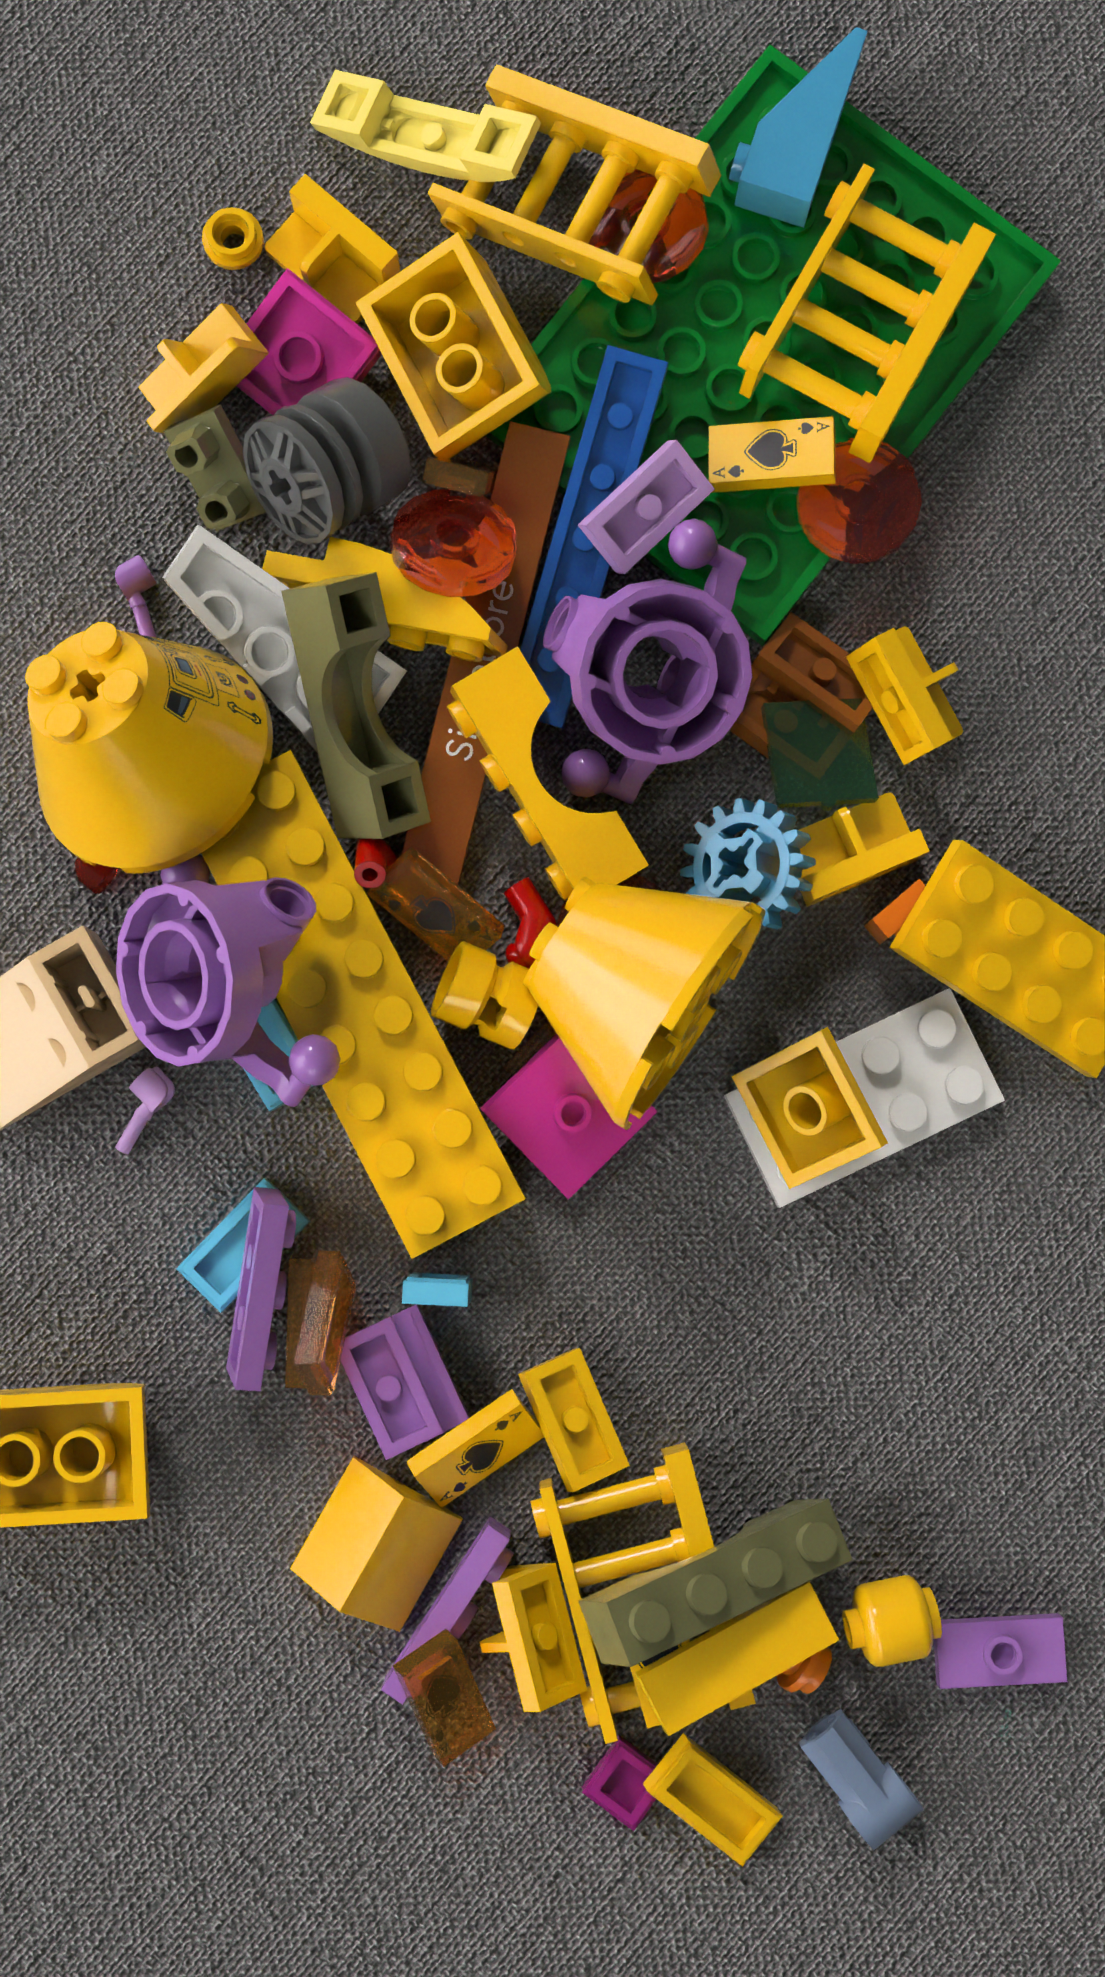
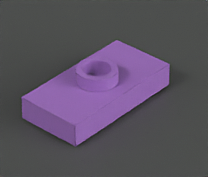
(1000, 1651)

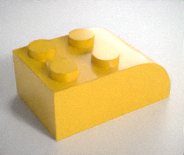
(454, 346)
(73, 1454)

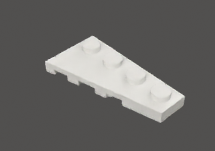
(249, 619)

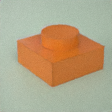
(894, 915)

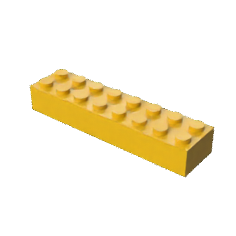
(347, 983)

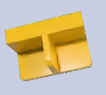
(331, 249)
(201, 368)
(906, 693)
(858, 847)
(537, 1636)

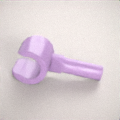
(155, 1092)

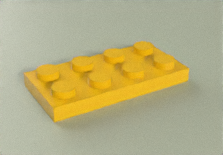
(1011, 955)

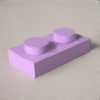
(646, 506)

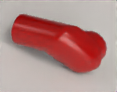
(371, 862)
(533, 916)

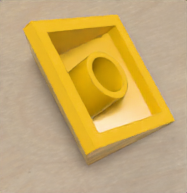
(809, 1108)
(375, 1546)

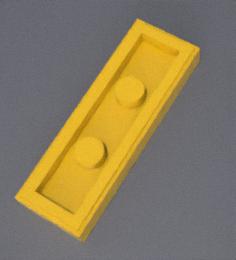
(736, 1657)

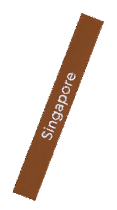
(452, 770)

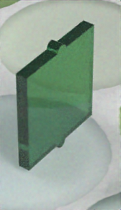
(817, 757)

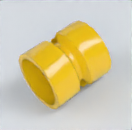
(485, 995)

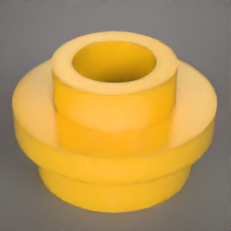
(228, 222)

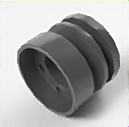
(327, 460)

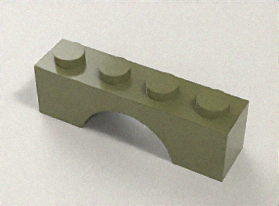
(335, 638)
(696, 1594)

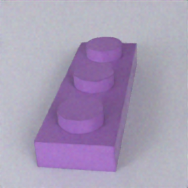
(260, 1289)
(452, 1607)

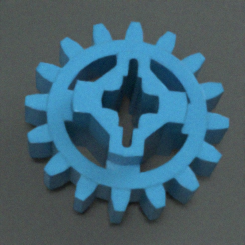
(757, 864)

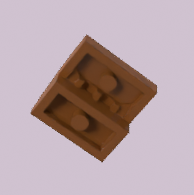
(796, 667)

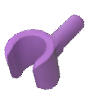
(133, 580)

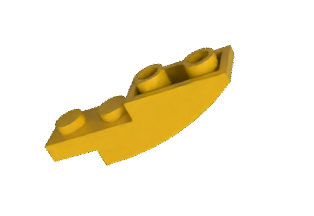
(411, 612)

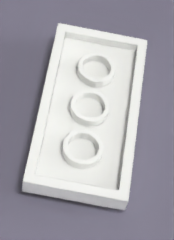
(917, 1077)

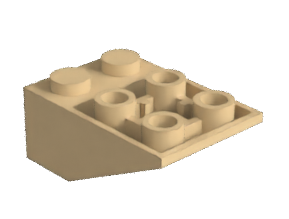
(59, 1023)

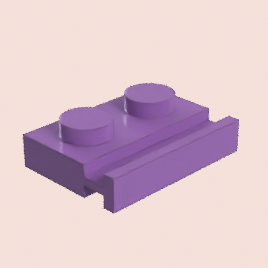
(402, 1381)

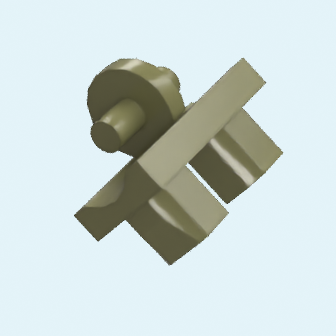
(213, 460)

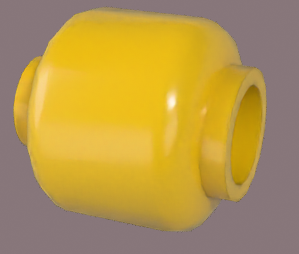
(892, 1621)

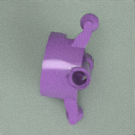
(698, 688)
(205, 962)

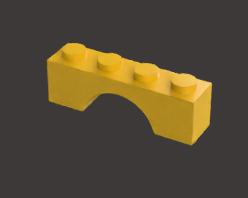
(502, 710)

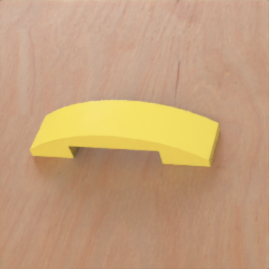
(423, 134)

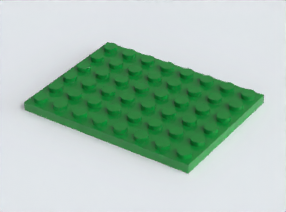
(738, 289)

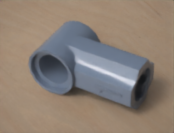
(868, 1790)

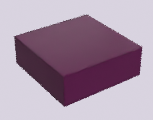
(619, 1781)

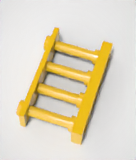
(624, 144)
(896, 362)
(672, 1484)

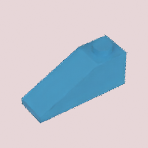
(794, 139)

